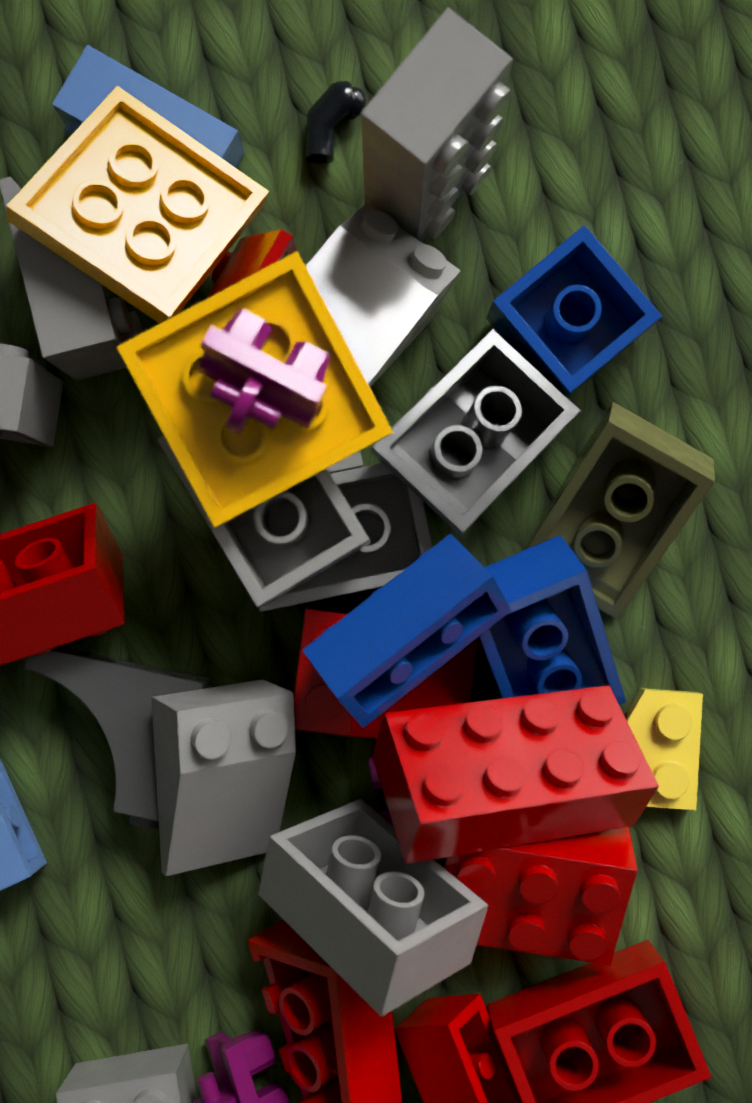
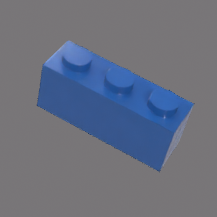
(407, 630)

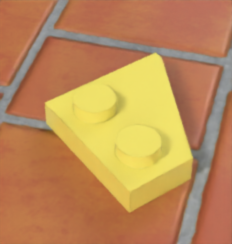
(669, 737)

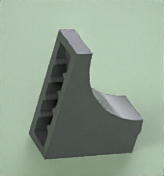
(121, 701)

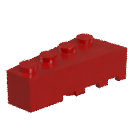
(334, 1038)

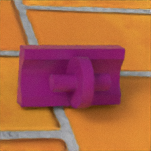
(257, 383)
(234, 1064)

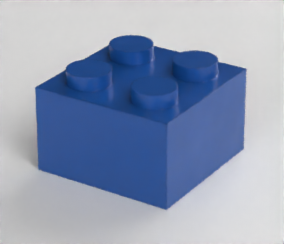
(573, 312)

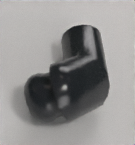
(335, 103)

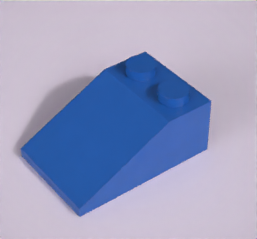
(554, 628)

